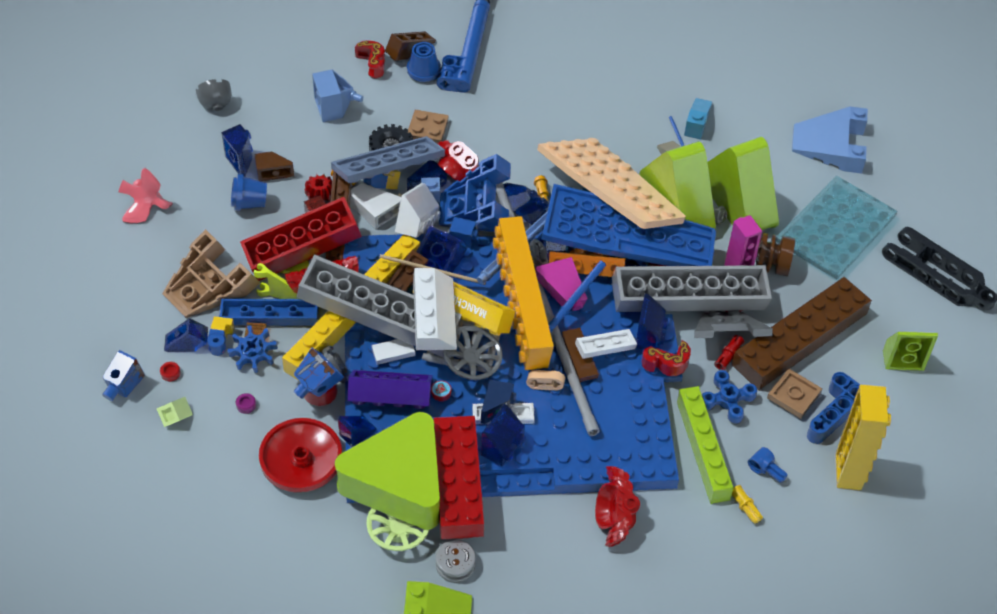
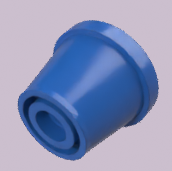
(423, 63)
(247, 193)

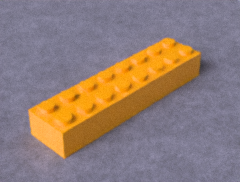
(523, 293)

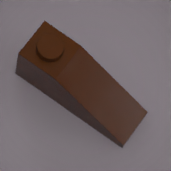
(401, 44)

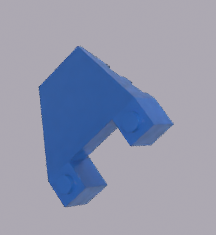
(476, 195)

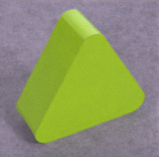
(684, 181)
(744, 183)
(395, 472)

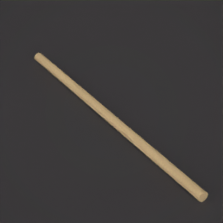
(422, 266)

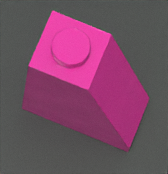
(561, 281)

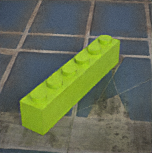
(704, 445)

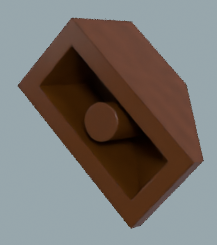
(273, 166)

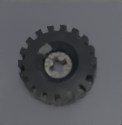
(388, 136)

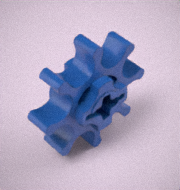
(252, 349)

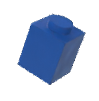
(464, 230)

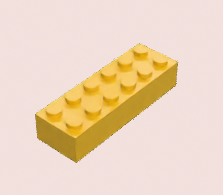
(862, 437)

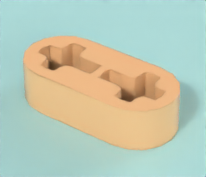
(545, 380)

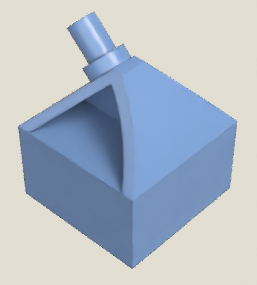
(332, 94)

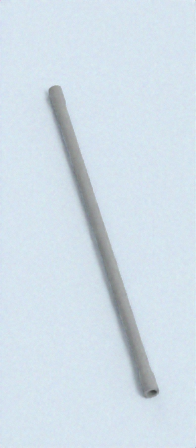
(588, 418)

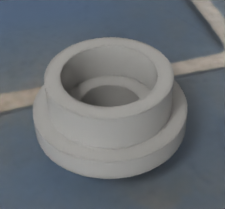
(720, 214)

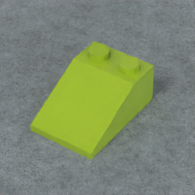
(908, 350)
(435, 599)

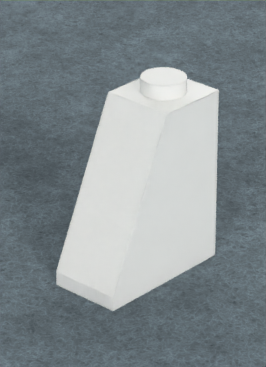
(374, 204)

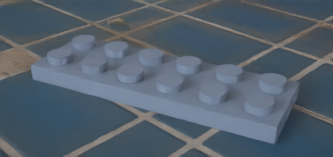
(387, 159)

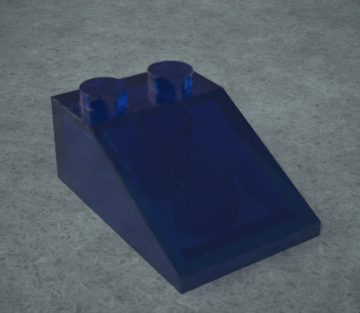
(442, 249)

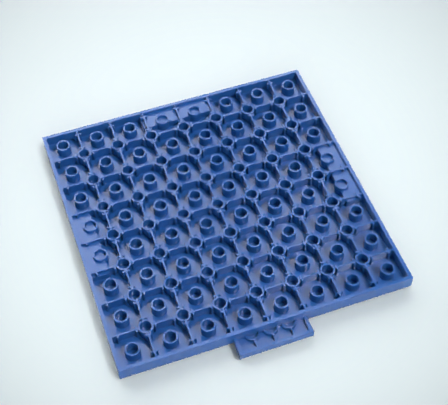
(557, 448)

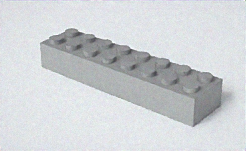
(692, 287)
(361, 299)

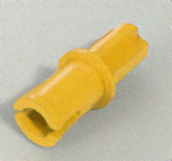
(746, 504)

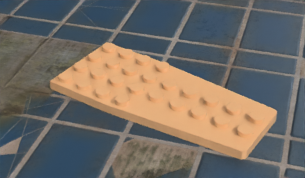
(612, 181)

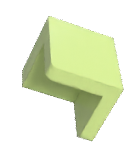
(174, 411)

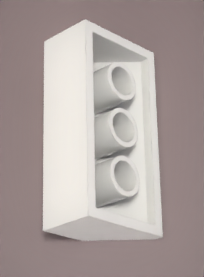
(417, 211)
(434, 310)

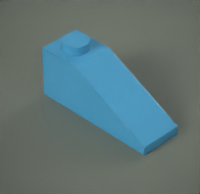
(697, 118)

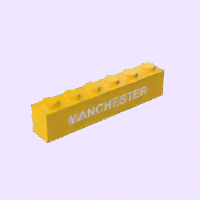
(482, 310)

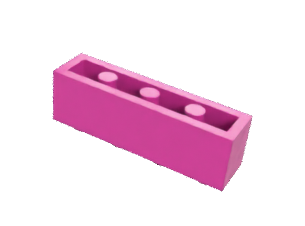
(743, 242)

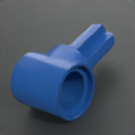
(763, 462)

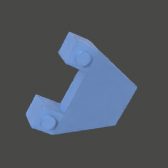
(828, 138)

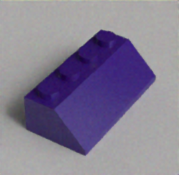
(390, 388)

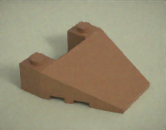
(201, 284)

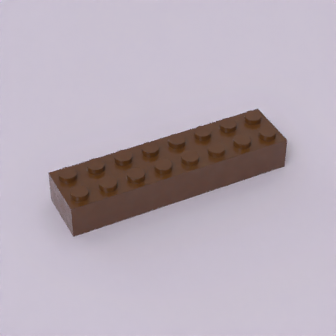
(801, 333)

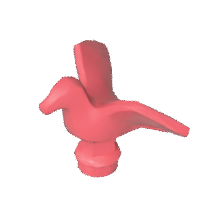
(145, 195)

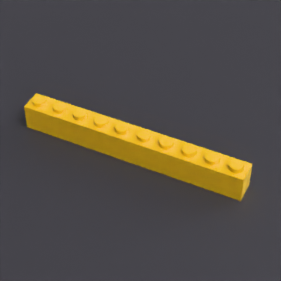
(332, 326)

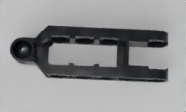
(925, 251)

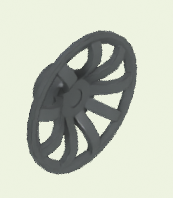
(471, 356)

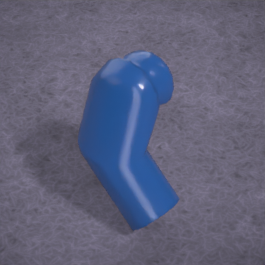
(552, 366)

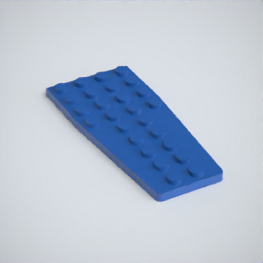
(590, 224)

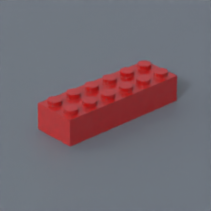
(302, 237)
(458, 477)

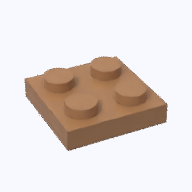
(428, 124)
(794, 393)

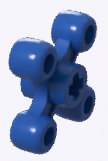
(729, 396)

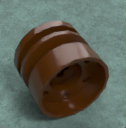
(776, 254)

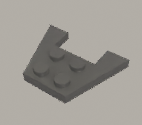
(729, 321)

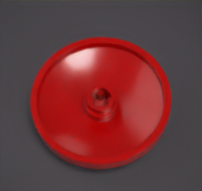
(299, 454)

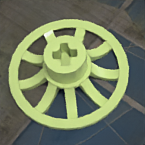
(397, 531)

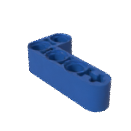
(845, 391)

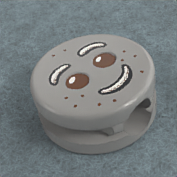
(455, 561)

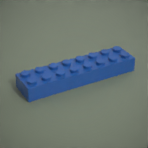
(270, 311)

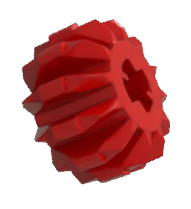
(319, 186)

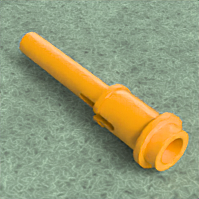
(541, 186)

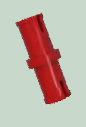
(728, 352)

